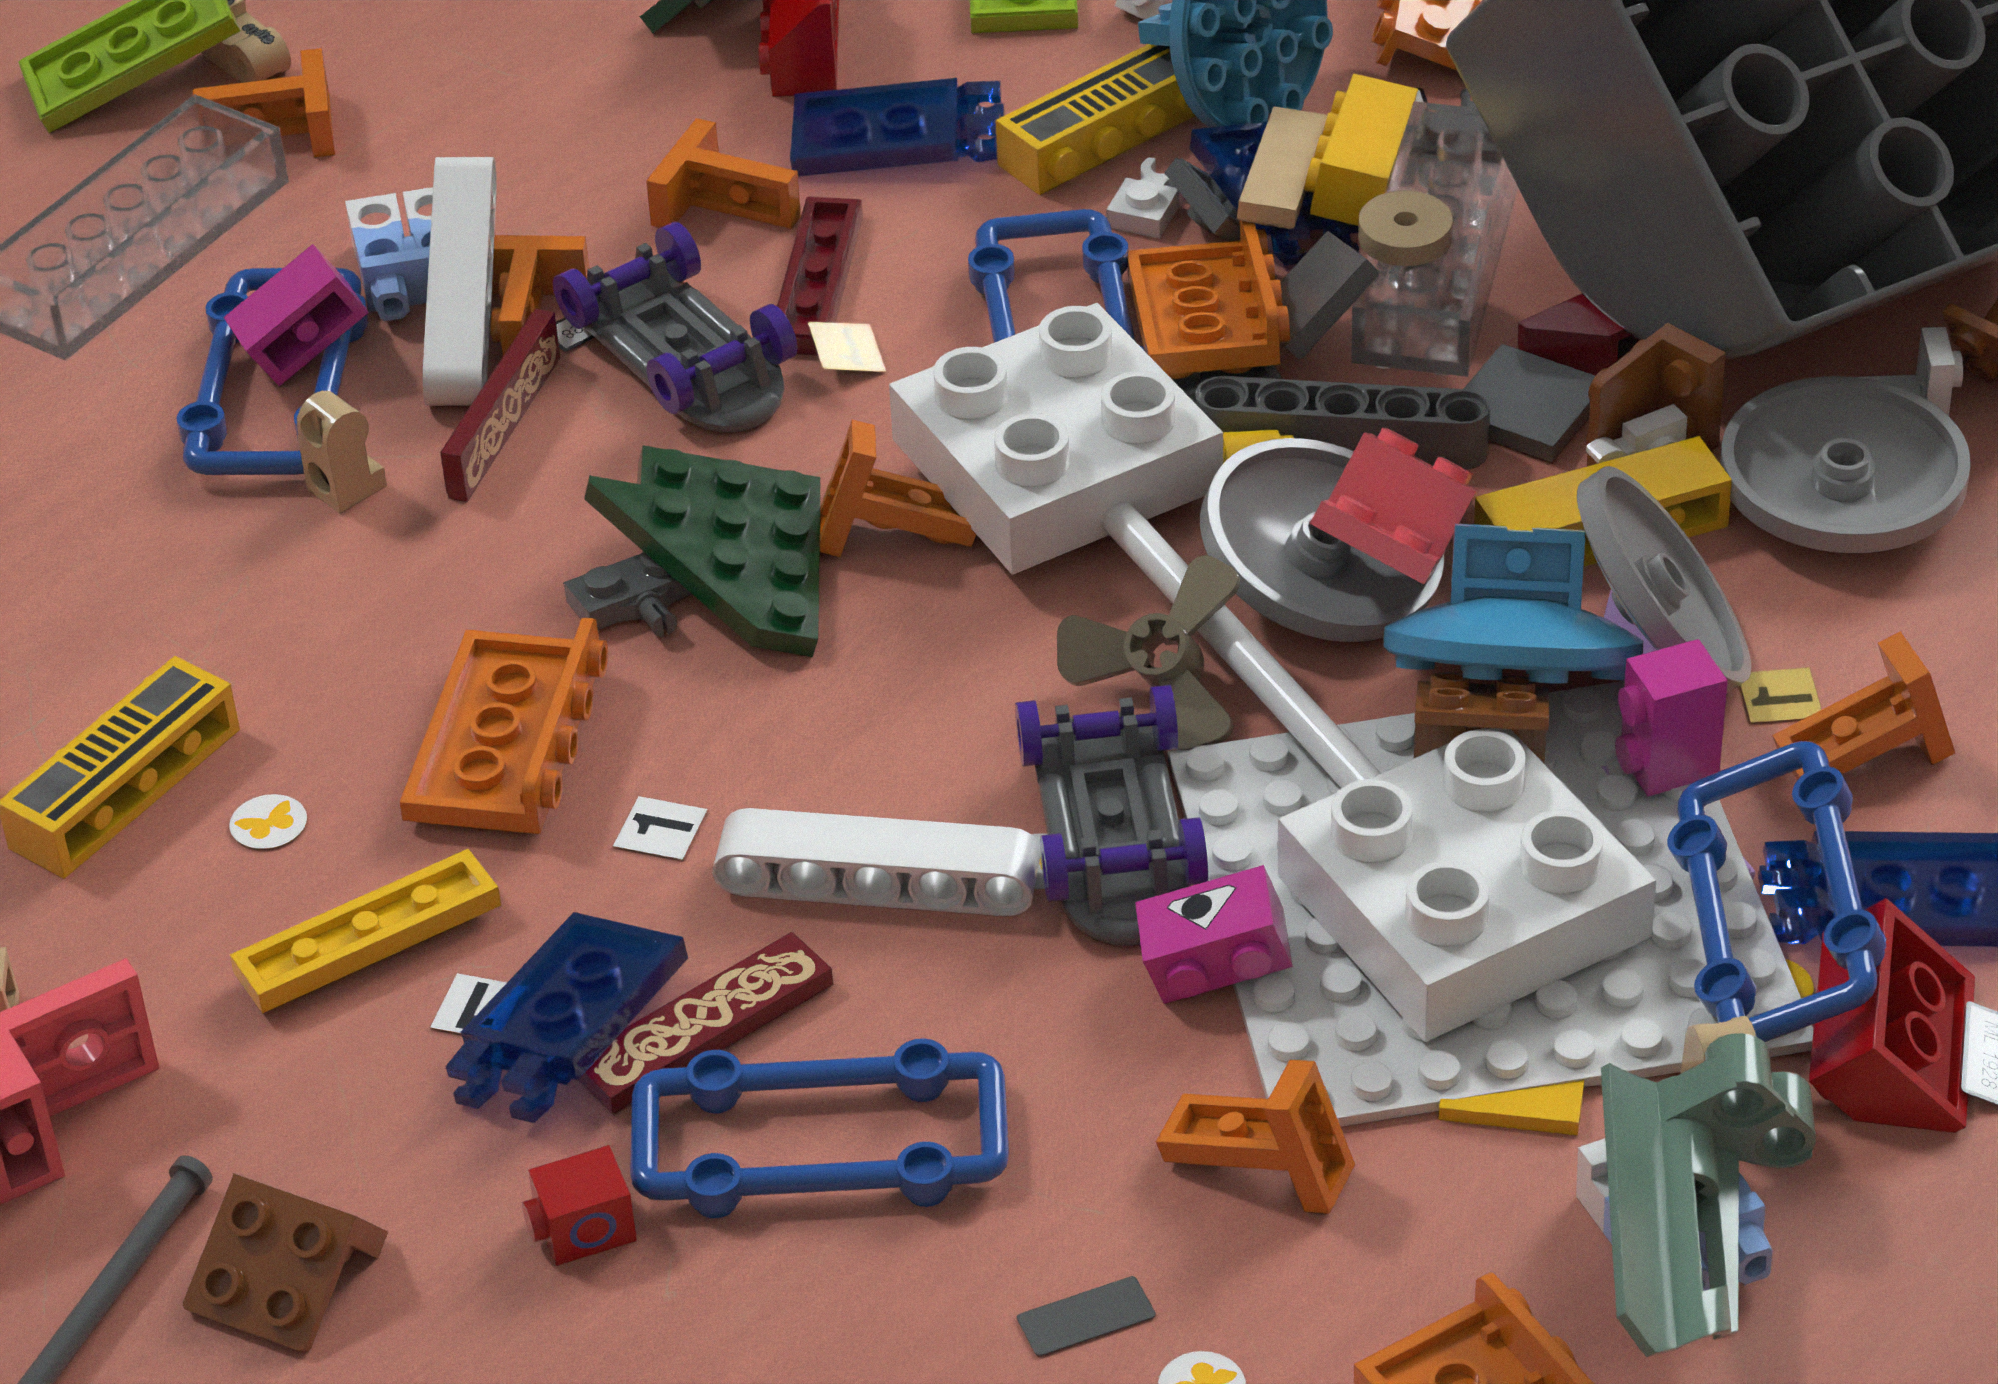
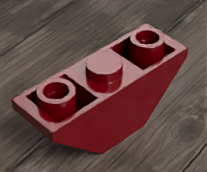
(1575, 336)

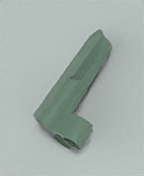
(1677, 1174)

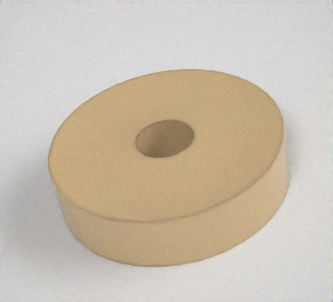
(1405, 228)

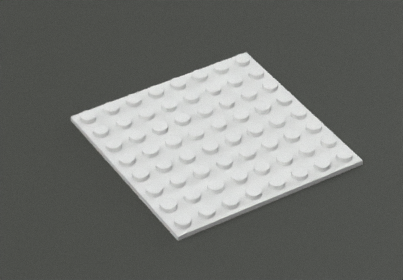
(1614, 1012)

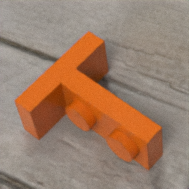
(290, 103)
(720, 182)
(525, 272)
(883, 498)
(1879, 715)
(1286, 1132)

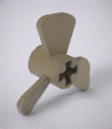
(1097, 651)

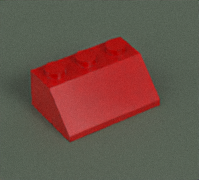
(799, 45)
(1904, 1047)

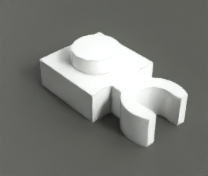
(1144, 204)
(1641, 434)

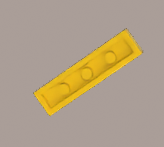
(365, 930)

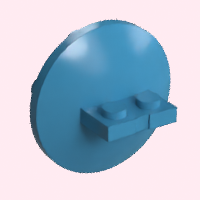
(1241, 54)
(1514, 609)

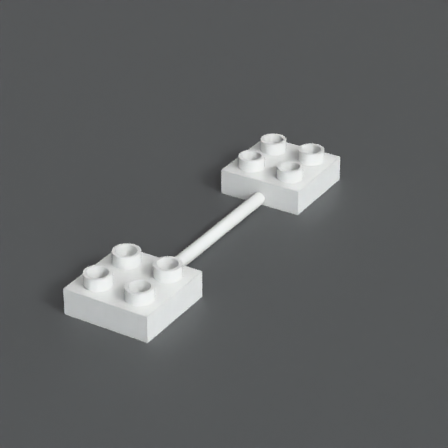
(1438, 877)

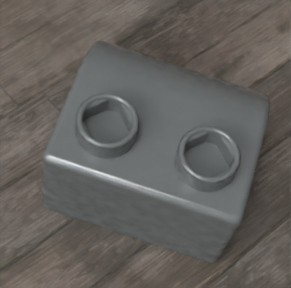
(1745, 153)

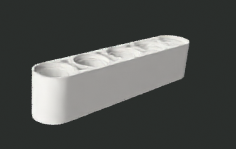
(459, 280)
(877, 862)

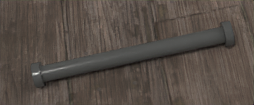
(187, 1179)

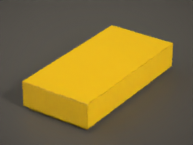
(1541, 1108)

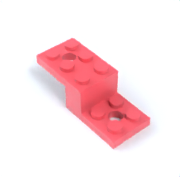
(1397, 504)
(46, 1077)

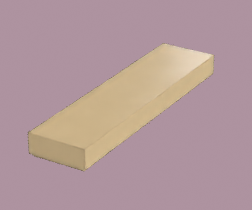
(1280, 168)

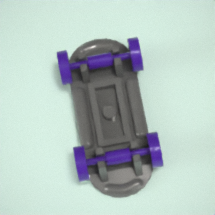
(678, 338)
(1110, 812)

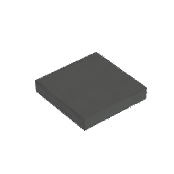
(1322, 290)
(1532, 401)

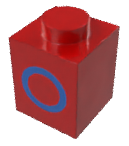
(580, 1206)

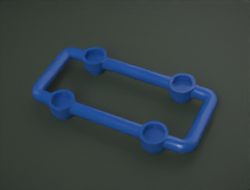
(1102, 252)
(203, 422)
(1850, 937)
(921, 1171)

